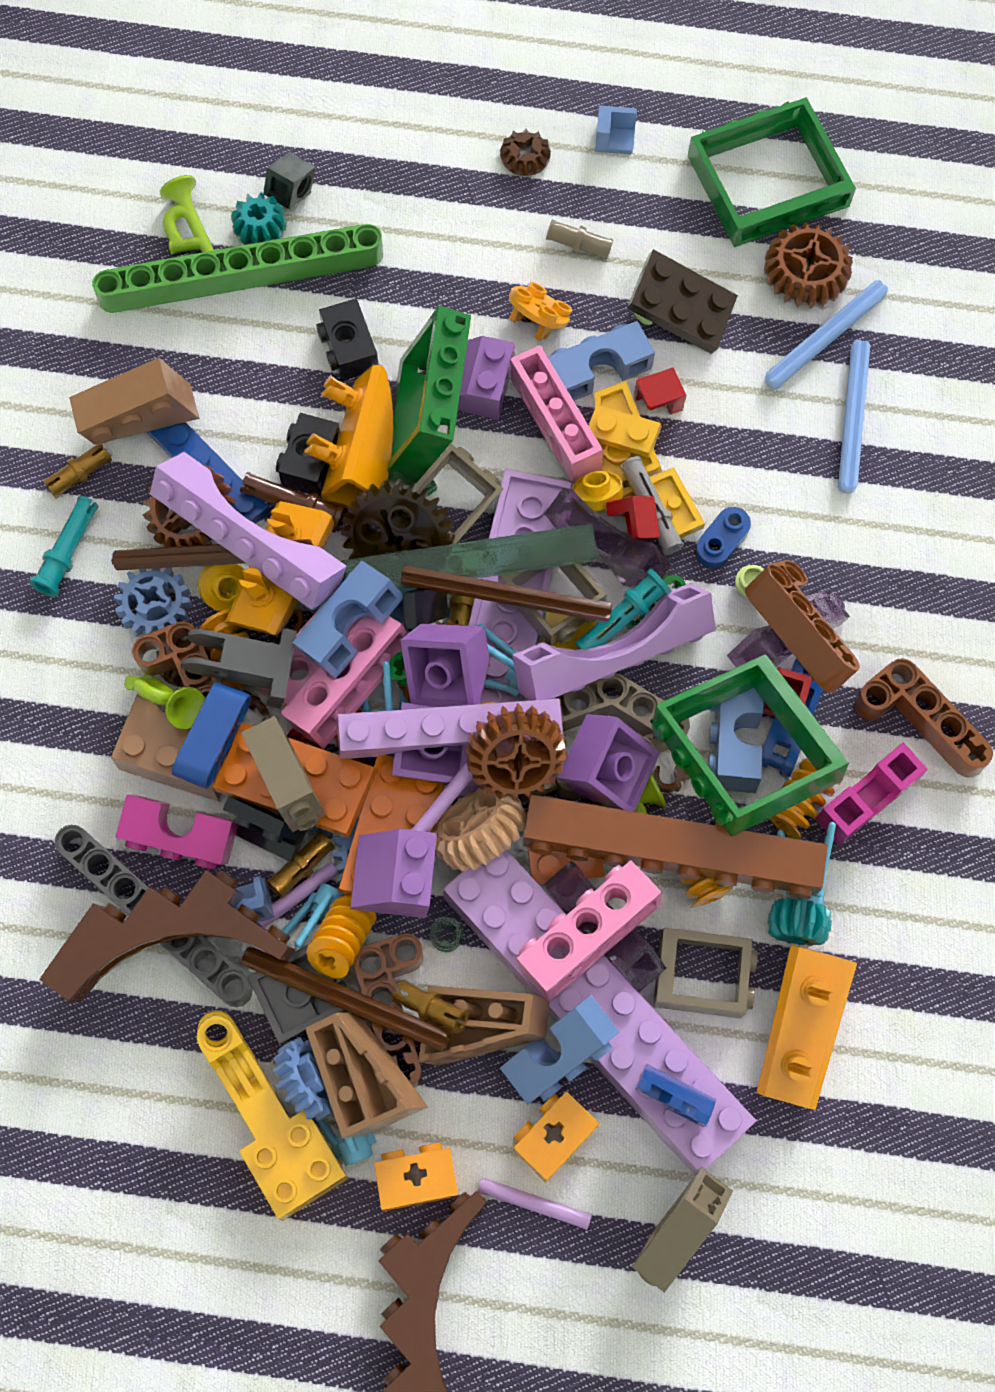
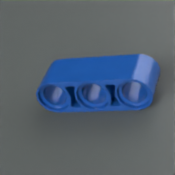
(211, 735)

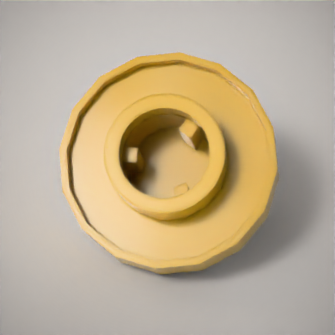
(598, 489)
(220, 585)

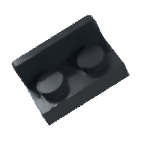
(264, 829)

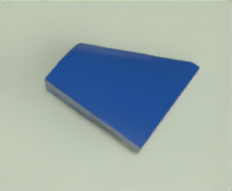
(679, 1096)

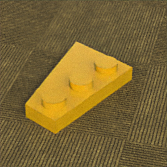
(621, 399)

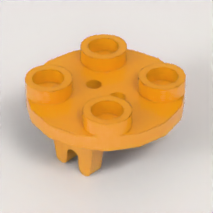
(539, 308)

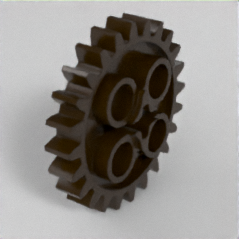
(396, 531)

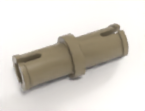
(579, 239)

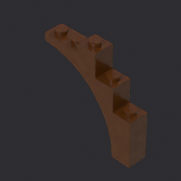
(106, 940)
(419, 1274)

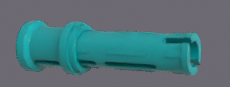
(58, 559)
(638, 599)

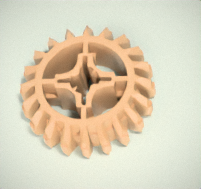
(478, 829)

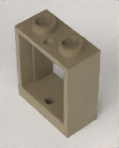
(463, 463)
(567, 628)
(283, 774)
(664, 982)
(682, 1230)

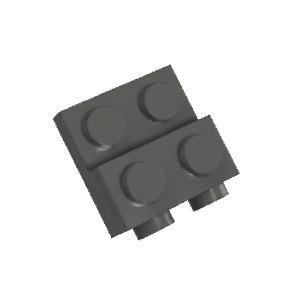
(288, 1008)

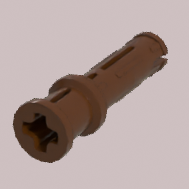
(274, 493)

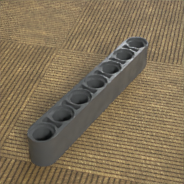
(117, 877)

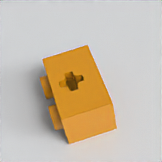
(576, 1127)
(437, 1186)

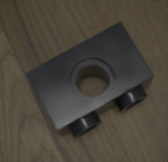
(347, 322)
(301, 472)

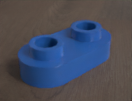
(724, 535)

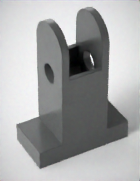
(246, 661)

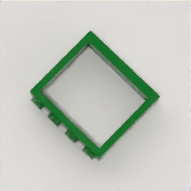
(789, 212)
(428, 399)
(789, 711)

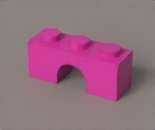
(872, 793)
(145, 825)

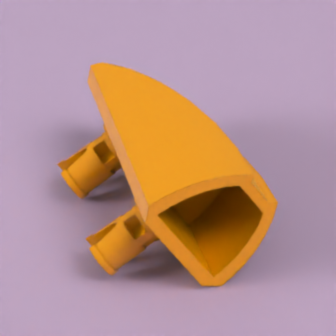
(363, 440)
(260, 602)
(805, 1026)

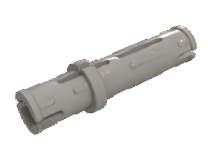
(643, 486)

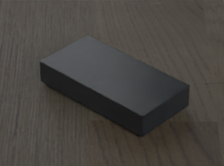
(424, 607)

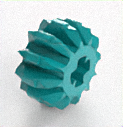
(258, 219)
(799, 922)

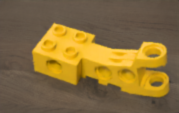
(288, 1152)

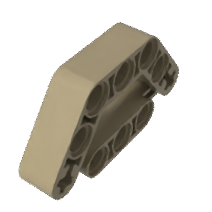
(598, 704)

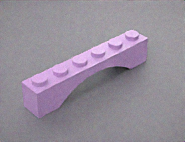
(295, 567)
(674, 620)
(412, 729)

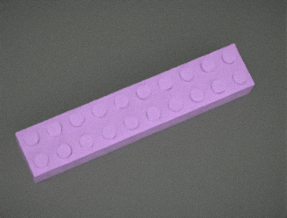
(511, 909)

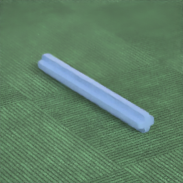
(826, 334)
(854, 416)

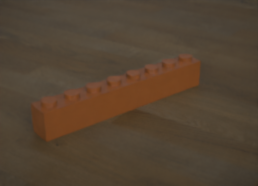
(675, 846)

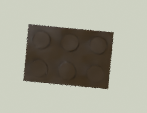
(682, 301)

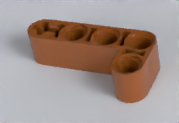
(800, 625)
(172, 656)
(926, 722)
(383, 981)

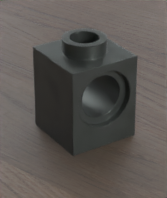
(289, 180)

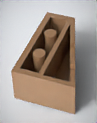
(134, 403)
(151, 746)
(494, 1023)
(360, 1076)

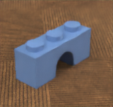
(621, 348)
(359, 596)
(734, 762)
(581, 1035)

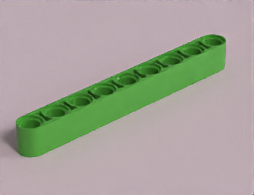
(223, 265)

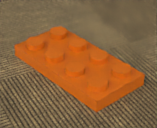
(337, 782)
(389, 805)

